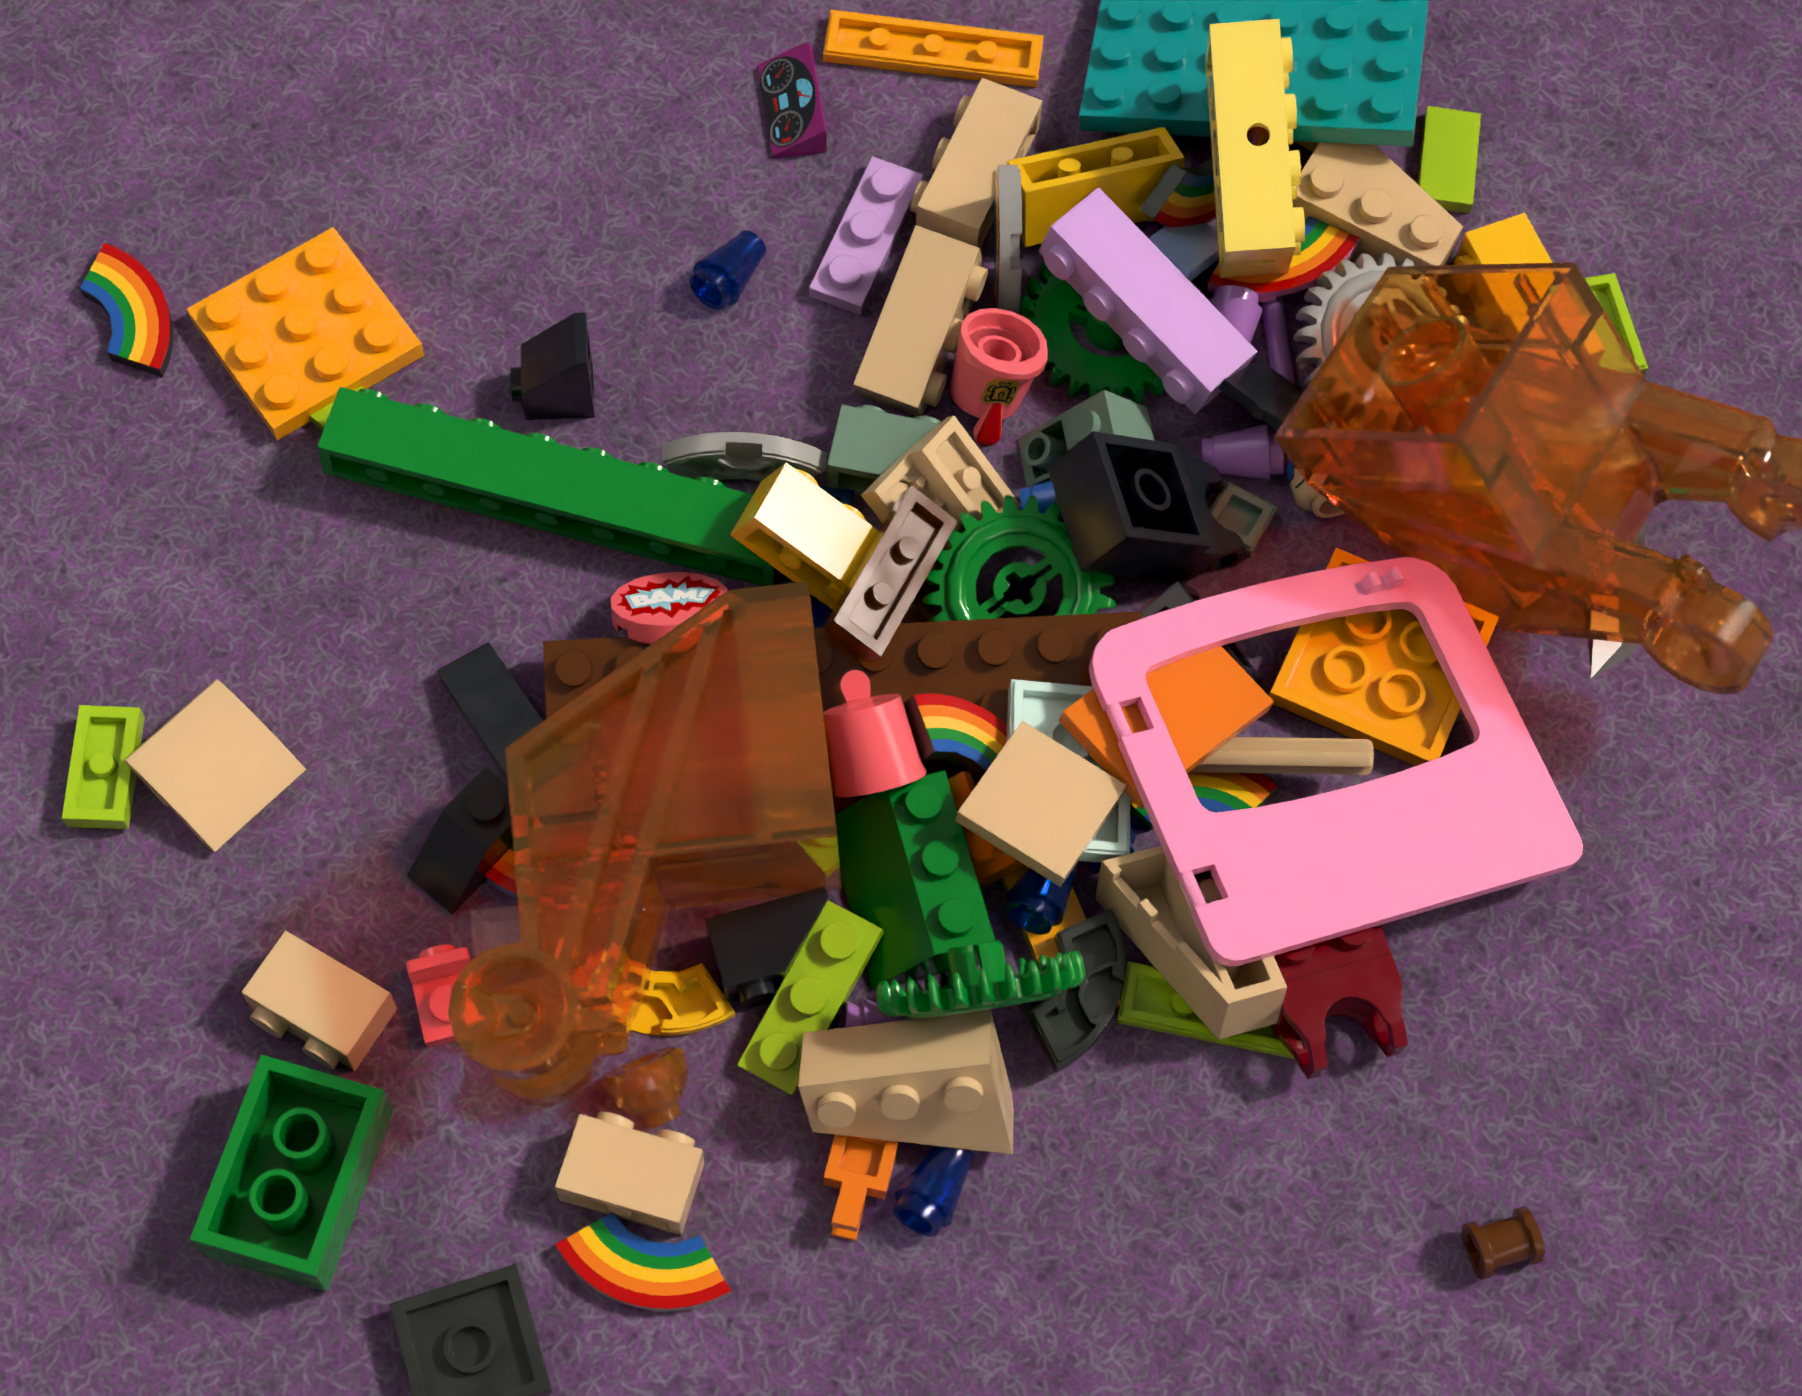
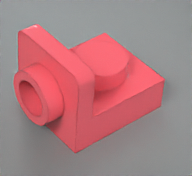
(432, 982)

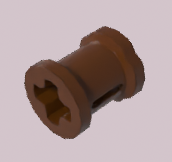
(1503, 1242)

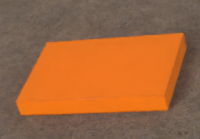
(1200, 700)

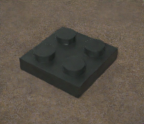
(472, 1339)

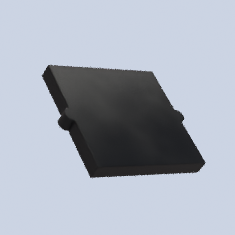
(1263, 393)

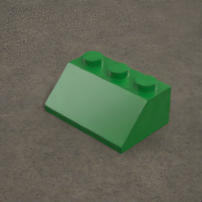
(911, 877)

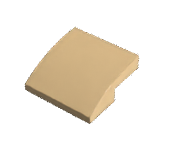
(946, 470)
(215, 765)

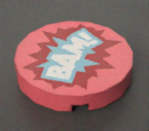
(661, 602)

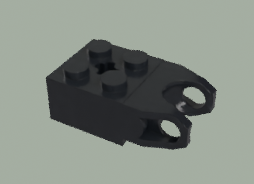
(1141, 509)

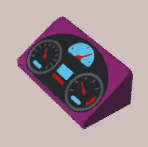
(793, 103)

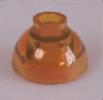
(650, 1085)

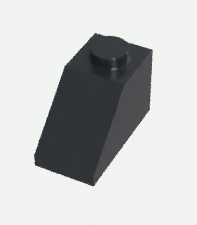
(556, 372)
(465, 842)
(760, 943)

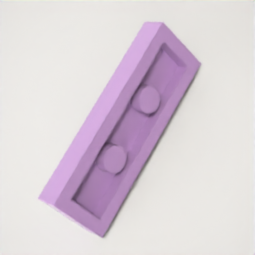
(865, 236)

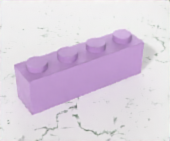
(1145, 300)

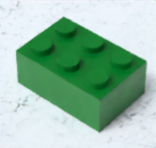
(292, 1173)

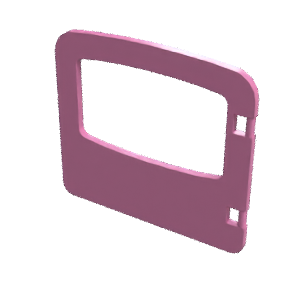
(1360, 851)

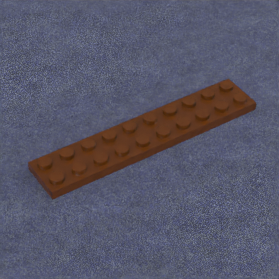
(938, 657)

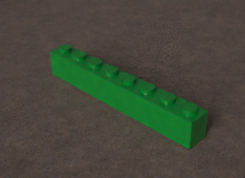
(538, 484)

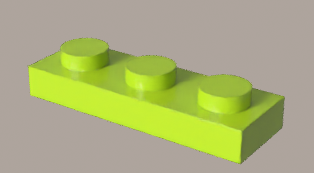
(810, 994)

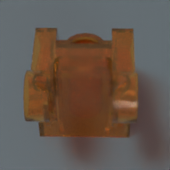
(1522, 452)
(646, 795)

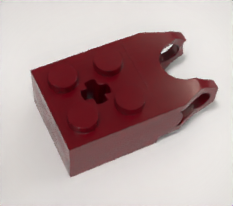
(1340, 978)

